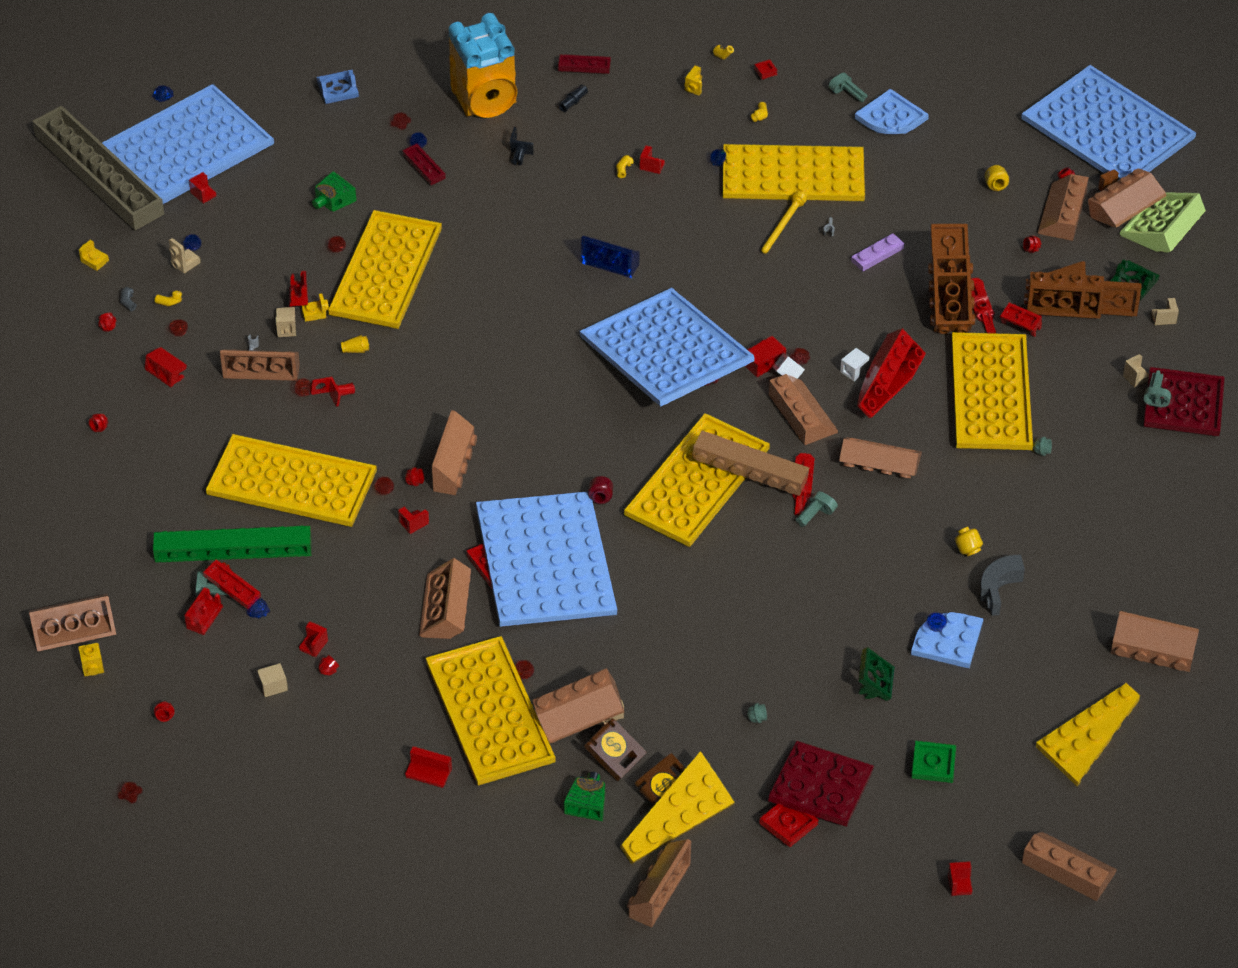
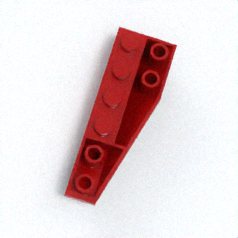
(889, 371)

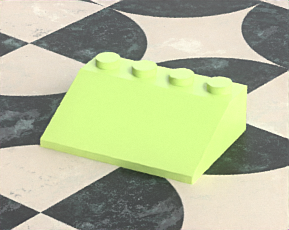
(1165, 222)

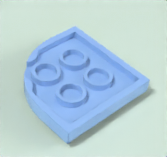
(891, 114)
(952, 644)

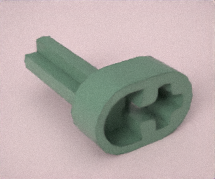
(843, 82)
(1155, 392)
(819, 501)
(203, 582)

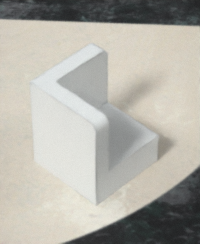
(852, 362)
(786, 365)

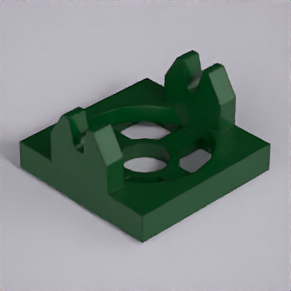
(1125, 266)
(872, 662)

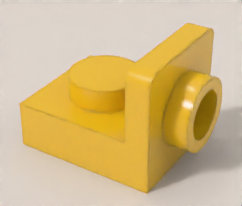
(693, 81)
(91, 256)
(315, 310)

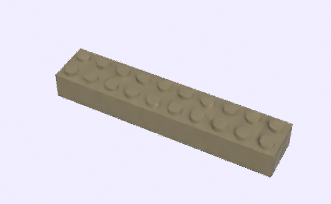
(98, 168)

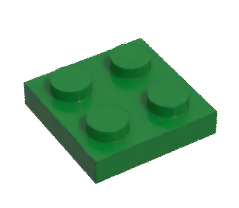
(934, 761)

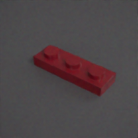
(582, 63)
(424, 164)

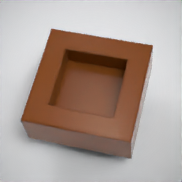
(1108, 179)

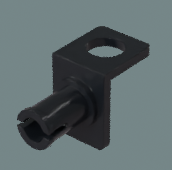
(519, 148)

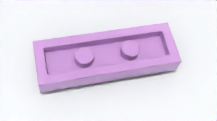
(877, 252)

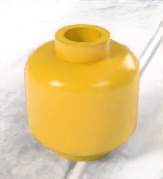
(996, 178)
(968, 541)

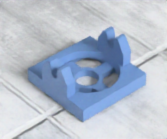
(338, 95)

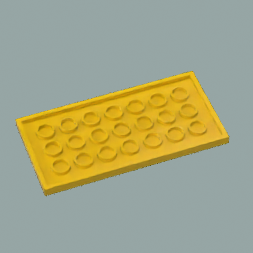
(782, 170)
(385, 269)
(991, 391)
(291, 480)
(687, 492)
(490, 710)

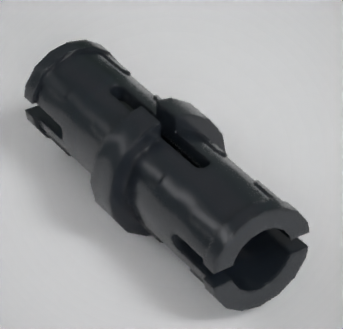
(573, 98)

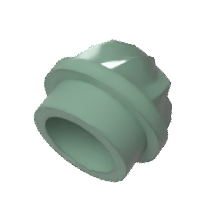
(1043, 446)
(757, 713)

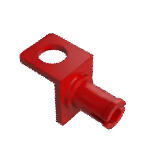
(334, 390)

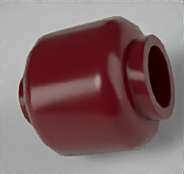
(600, 490)

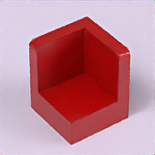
(650, 163)
(200, 188)
(414, 520)
(315, 639)
(959, 878)

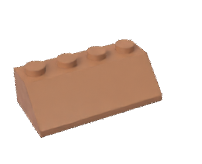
(1126, 198)
(1064, 207)
(260, 364)
(800, 409)
(453, 454)
(880, 456)
(445, 601)
(72, 622)
(1154, 641)
(578, 705)
(1067, 865)
(660, 882)

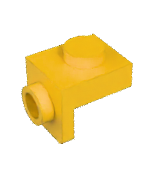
(91, 659)

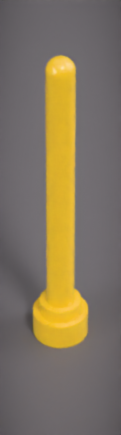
(798, 200)

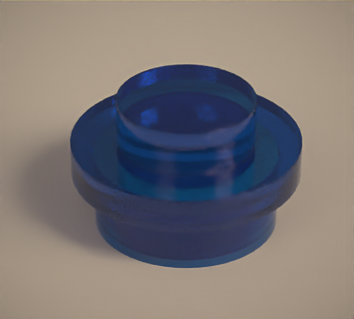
(418, 138)
(718, 157)
(192, 242)
(936, 621)

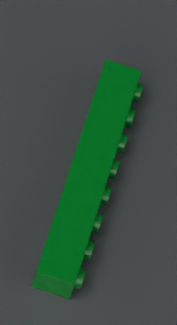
(232, 544)

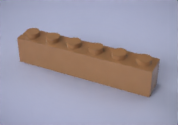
(750, 463)

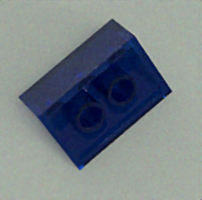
(609, 256)

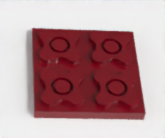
(1193, 404)
(821, 783)

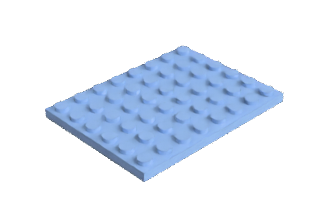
(1108, 124)
(189, 138)
(666, 346)
(545, 559)

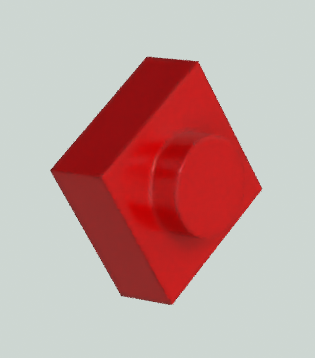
(765, 69)

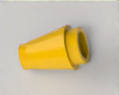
(355, 345)

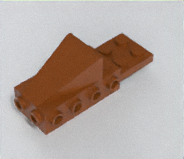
(951, 279)
(1075, 294)

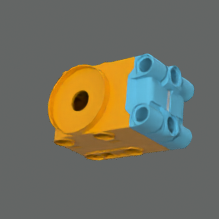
(482, 67)

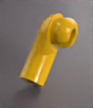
(723, 53)
(761, 113)
(620, 166)
(169, 301)

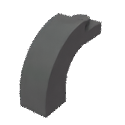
(1000, 572)

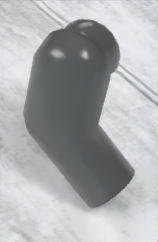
(125, 298)

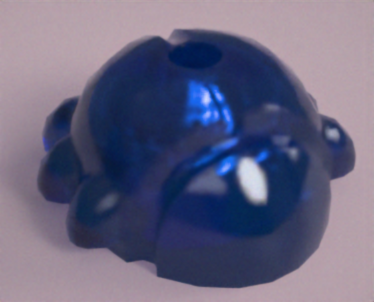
(163, 93)
(258, 609)

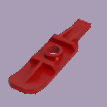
(983, 314)
(808, 461)

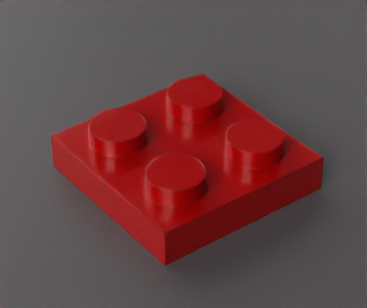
(788, 823)

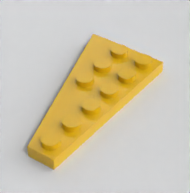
(1085, 736)
(686, 804)

